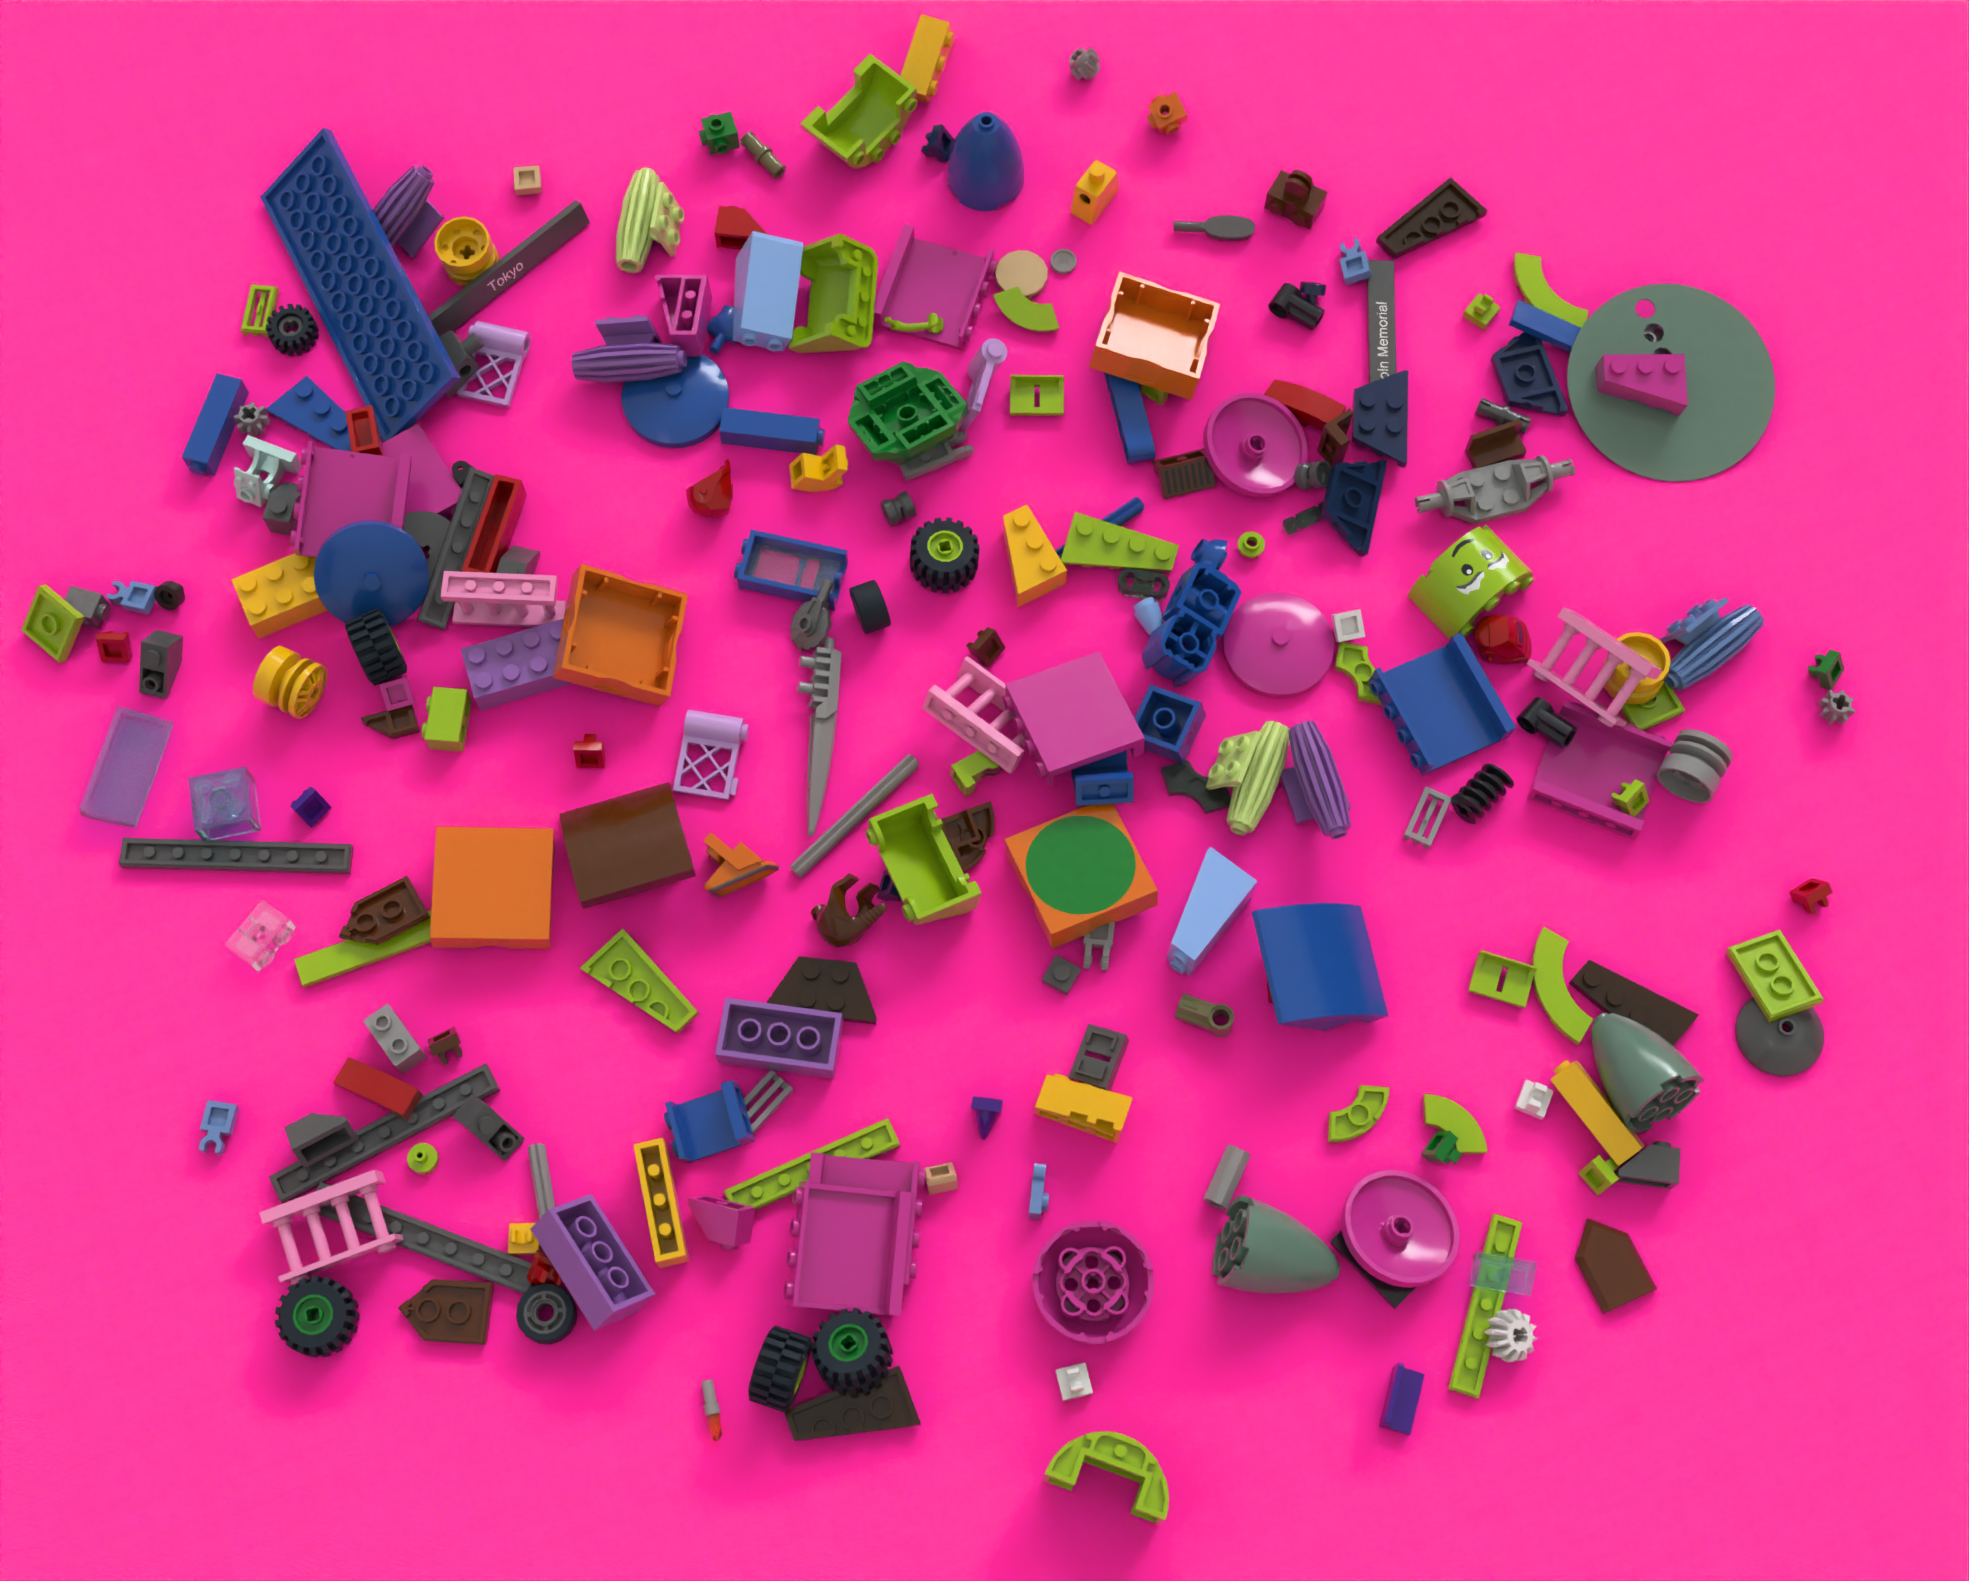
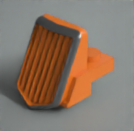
(736, 869)

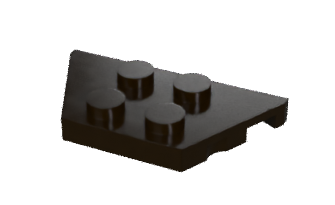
(826, 987)

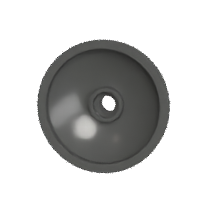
(1774, 1049)

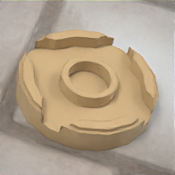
(1022, 270)

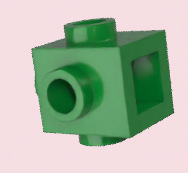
(719, 133)

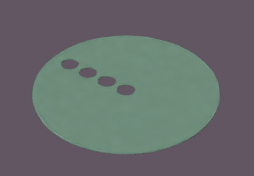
(1726, 383)

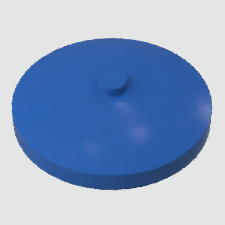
(677, 407)
(369, 569)

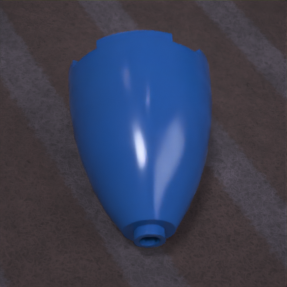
(985, 163)

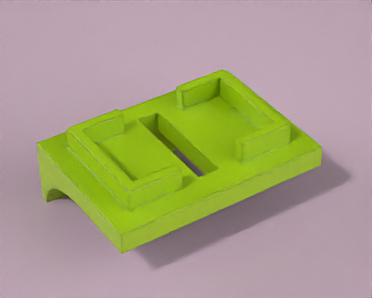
(1050, 395)
(1516, 981)

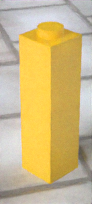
(1596, 1111)

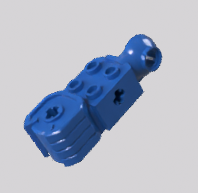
(1193, 617)

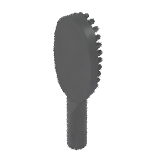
(1219, 227)

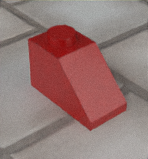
(734, 227)

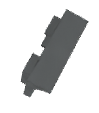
(1093, 1070)

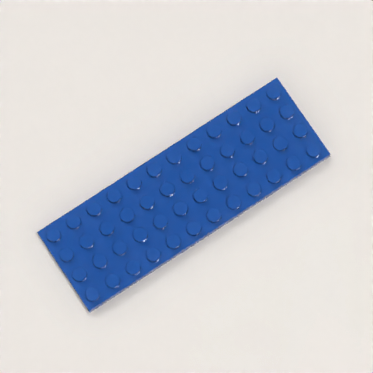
(359, 286)

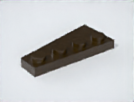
(1433, 217)
(1626, 998)
(839, 1414)

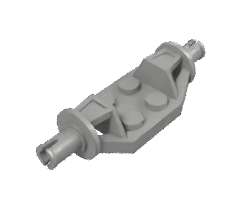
(1495, 489)

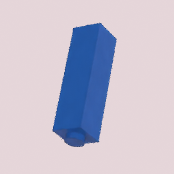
(215, 425)
(771, 431)

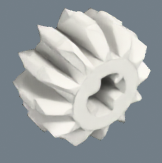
(1511, 1335)

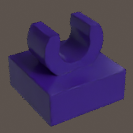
(310, 806)

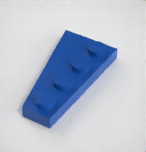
(313, 413)

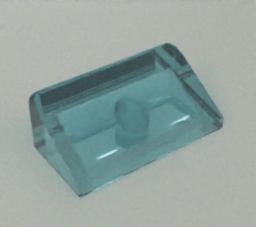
(1502, 1273)

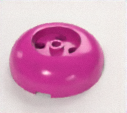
(1118, 1256)

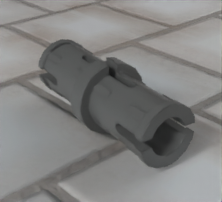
(1501, 414)

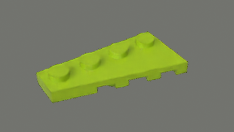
(635, 976)

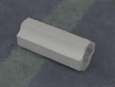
(1226, 1177)

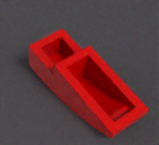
(1306, 404)
(364, 431)
(378, 1088)

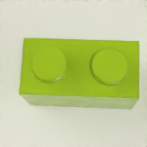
(447, 719)

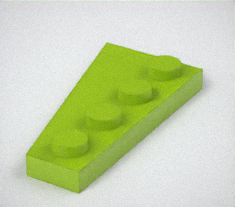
(1104, 544)

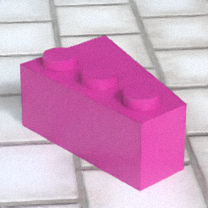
(686, 309)
(1645, 378)

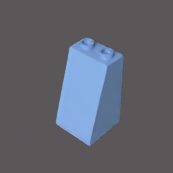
(766, 291)
(1212, 906)

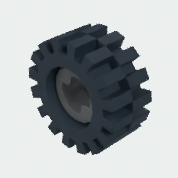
(292, 341)

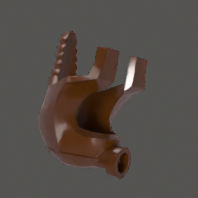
(834, 921)

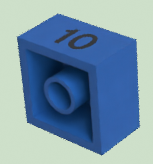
(1169, 723)

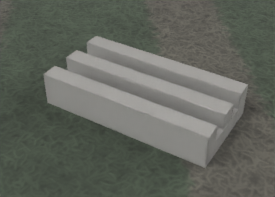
(1417, 838)
(779, 1082)

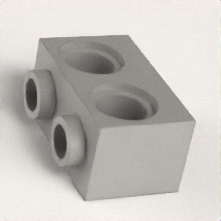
(394, 1039)

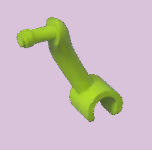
(933, 325)

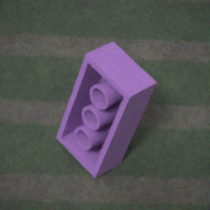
(514, 665)
(779, 1038)
(592, 1261)

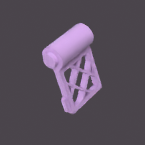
(499, 343)
(981, 370)
(714, 732)

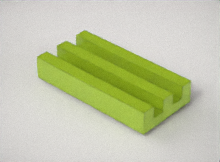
(246, 327)

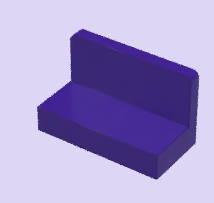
(1401, 1399)

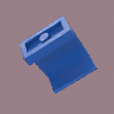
(1104, 781)
(709, 1124)

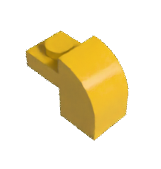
(817, 472)

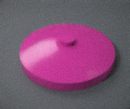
(1254, 444)
(1278, 645)
(1400, 1228)

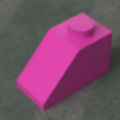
(723, 1220)

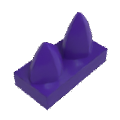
(986, 1113)

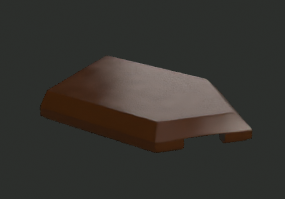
(385, 913)
(1611, 1266)
(451, 1311)

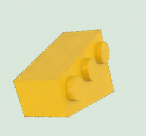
(928, 56)
(1031, 557)
(1083, 1106)

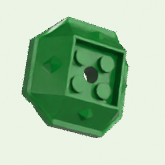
(905, 412)

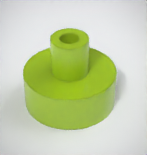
(423, 1158)

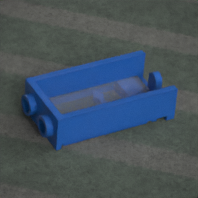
(789, 567)

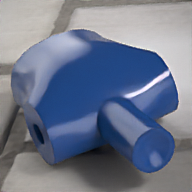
(722, 328)

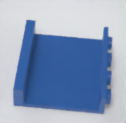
(1442, 705)

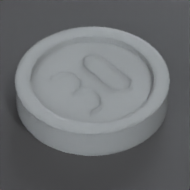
(1063, 261)

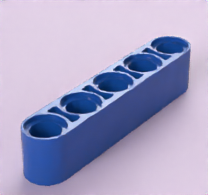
(1131, 419)

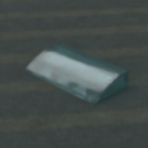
(126, 768)

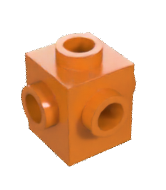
(1167, 105)

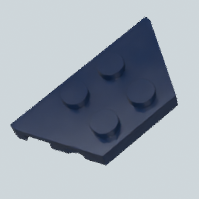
(1528, 376)
(1382, 417)
(1353, 501)

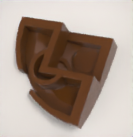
(969, 832)

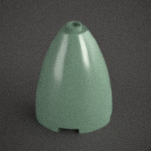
(1641, 1072)
(1270, 1251)

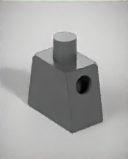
(462, 357)

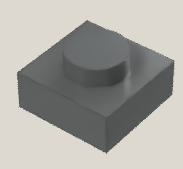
(1061, 975)

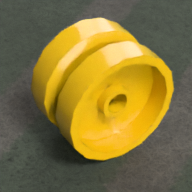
(1653, 651)

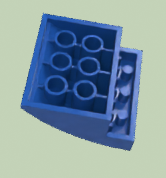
(1319, 965)

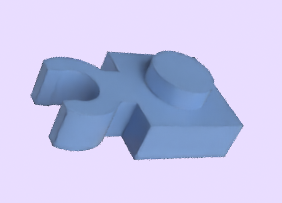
(1355, 263)
(136, 598)
(217, 1120)
(1038, 1199)

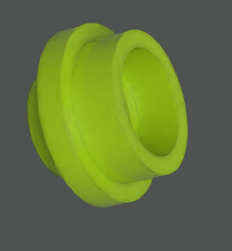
(1251, 551)

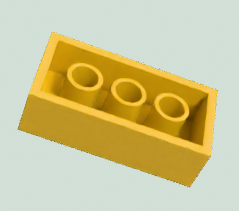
(279, 594)

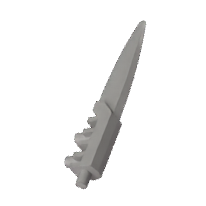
(824, 699)

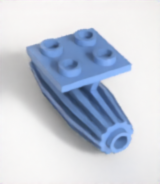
(1708, 640)

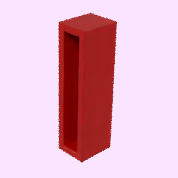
(495, 525)

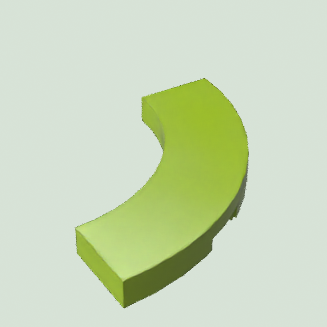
(1538, 293)
(1551, 987)

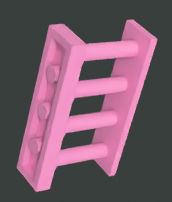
(502, 598)
(1617, 655)
(965, 721)
(309, 1208)

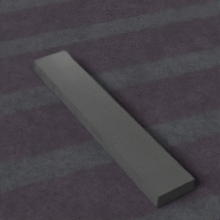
(455, 545)

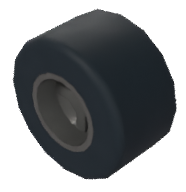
(870, 606)

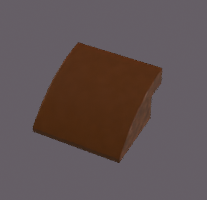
(626, 845)

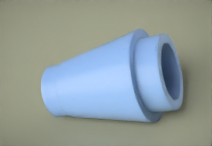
(1148, 614)

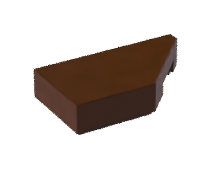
(393, 723)

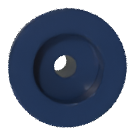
(1312, 289)

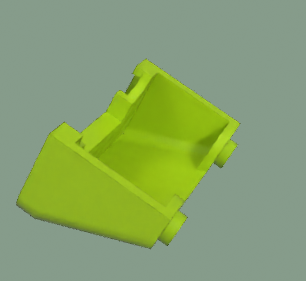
(840, 296)
(922, 862)

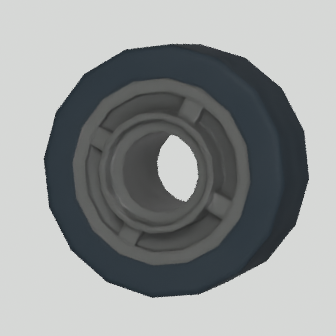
(532, 1304)

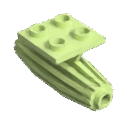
(646, 215)
(1253, 767)

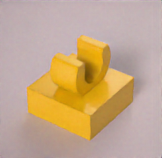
(522, 1239)

